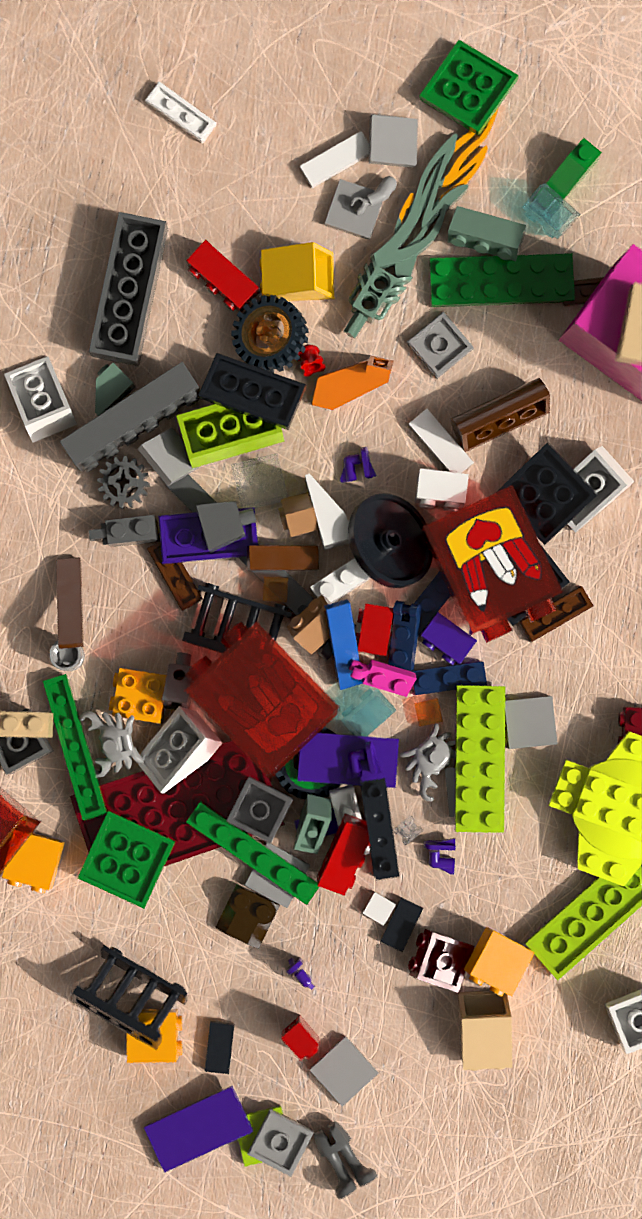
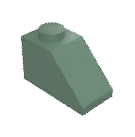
(111, 388)
(313, 824)

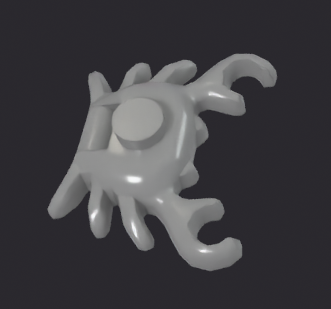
(115, 741)
(429, 759)

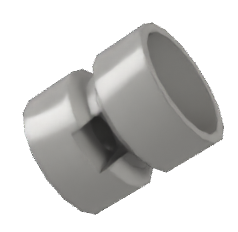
(67, 658)

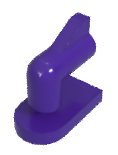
(350, 461)
(354, 768)
(435, 860)
(304, 978)

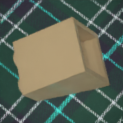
(485, 1030)

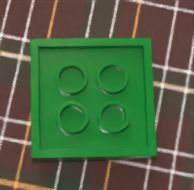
(468, 87)
(126, 859)

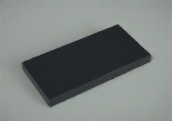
(252, 391)

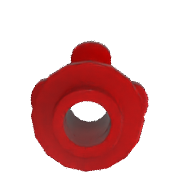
(311, 361)

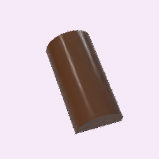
(501, 414)

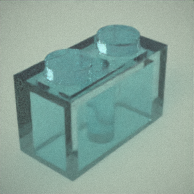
(550, 211)
(368, 714)

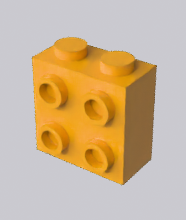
(138, 695)
(35, 863)
(498, 962)
(169, 1048)

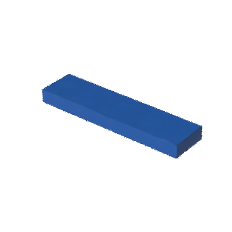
(342, 641)

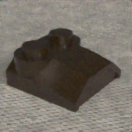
(247, 916)

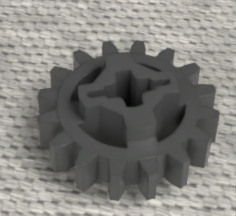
(134, 483)

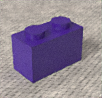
(447, 639)

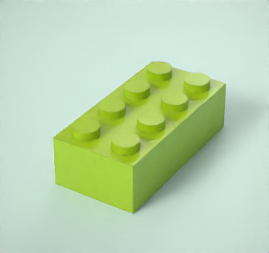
(221, 433)

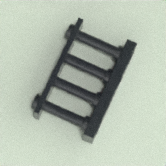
(197, 635)
(380, 829)
(129, 1021)

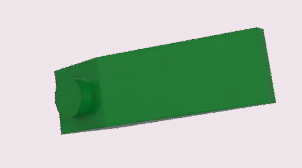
(574, 168)

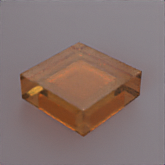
(275, 589)
(428, 712)

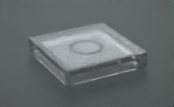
(259, 481)

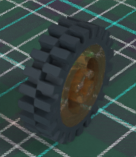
(258, 321)

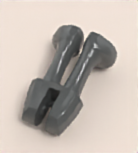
(345, 1182)

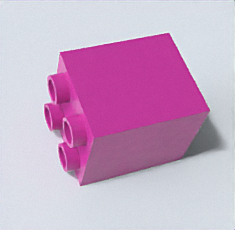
(598, 325)

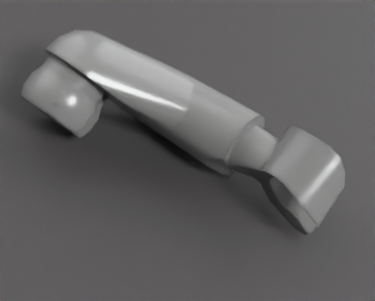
(381, 194)

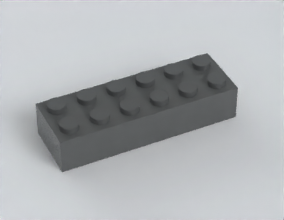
(128, 289)
(131, 418)

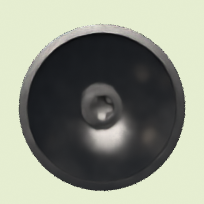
(389, 540)

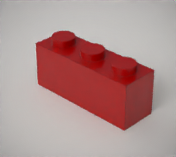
(222, 277)
(344, 855)

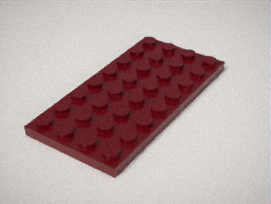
(139, 800)

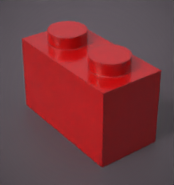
(374, 629)
(301, 1038)

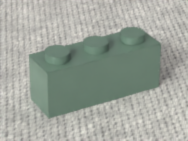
(486, 233)

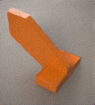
(351, 382)

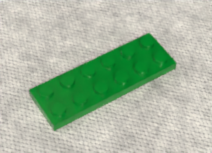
(500, 281)

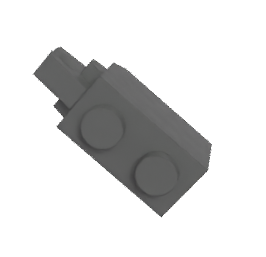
(126, 531)

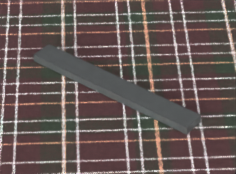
(193, 494)

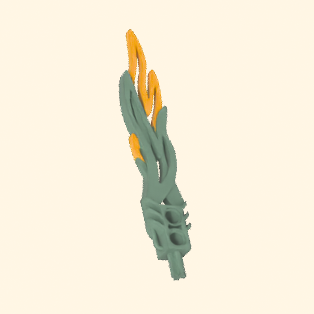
(405, 258)

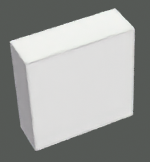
(379, 908)

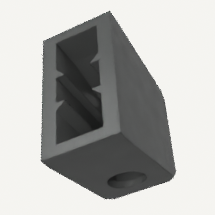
(223, 523)
(174, 690)

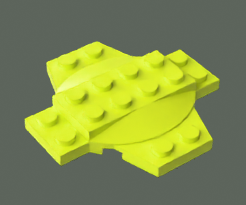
(606, 810)

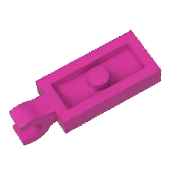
(383, 676)

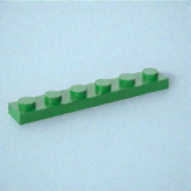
(74, 747)
(253, 853)

